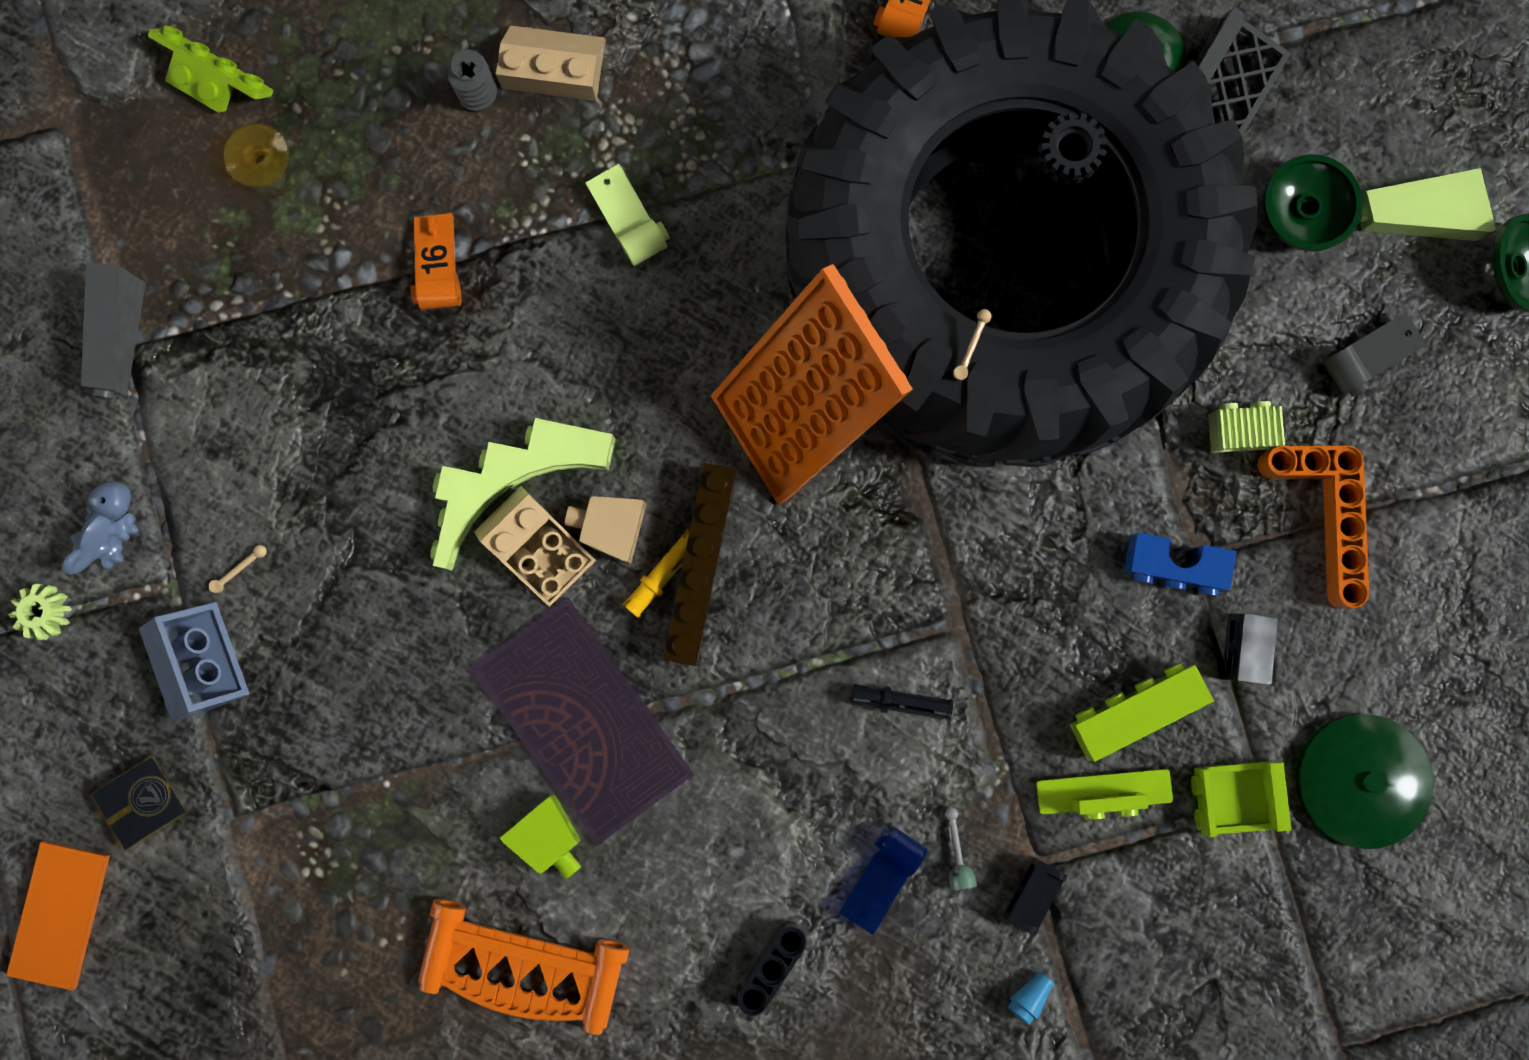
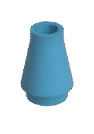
(1030, 999)

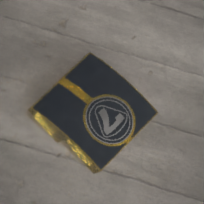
(138, 804)

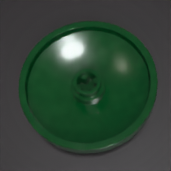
(1364, 781)

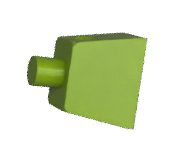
(545, 839)

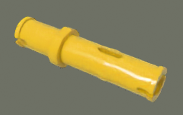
(657, 578)

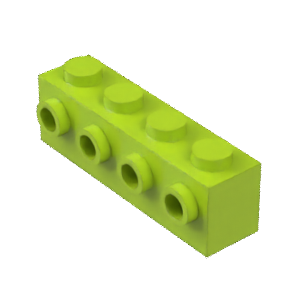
(1140, 712)

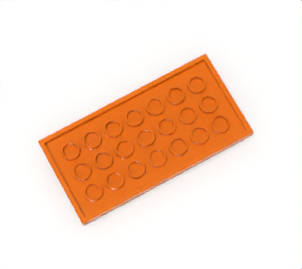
(810, 386)

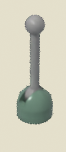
(961, 875)

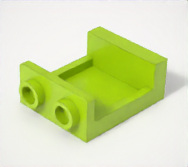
(1241, 798)

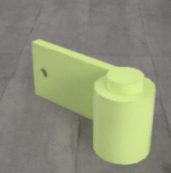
(627, 215)

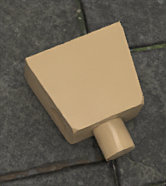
(609, 525)

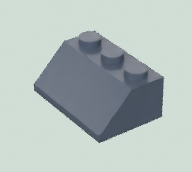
(193, 661)

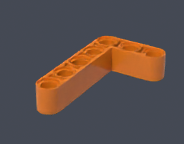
(1334, 512)

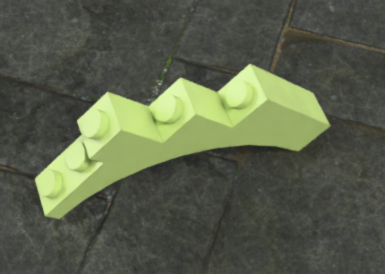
(469, 494)

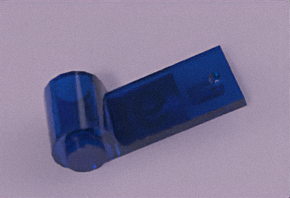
(884, 876)

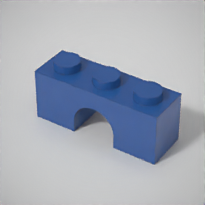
(1150, 559)

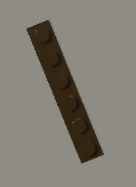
(700, 564)

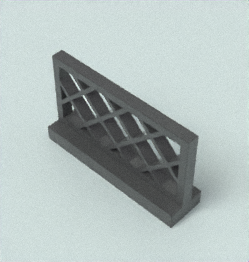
(1215, 51)

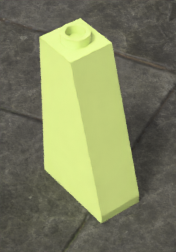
(1432, 207)

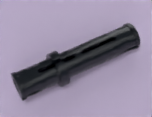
(909, 703)

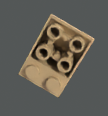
(534, 546)

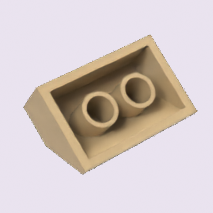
(550, 62)

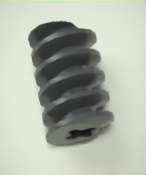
(472, 80)

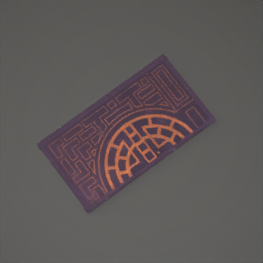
(582, 721)

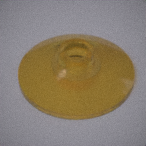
(249, 143)

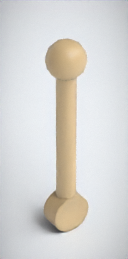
(961, 372)
(217, 586)

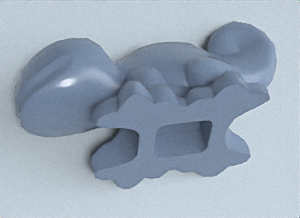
(101, 534)

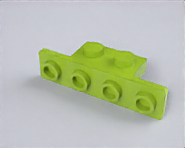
(205, 74)
(1105, 793)

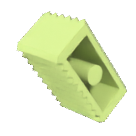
(1246, 428)

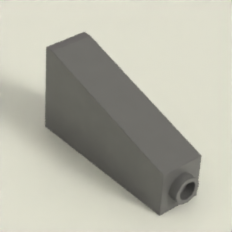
(109, 328)

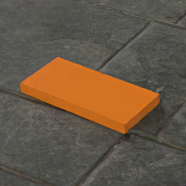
(58, 915)

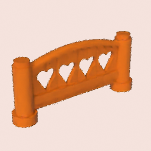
(453, 938)

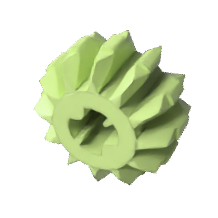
(40, 599)

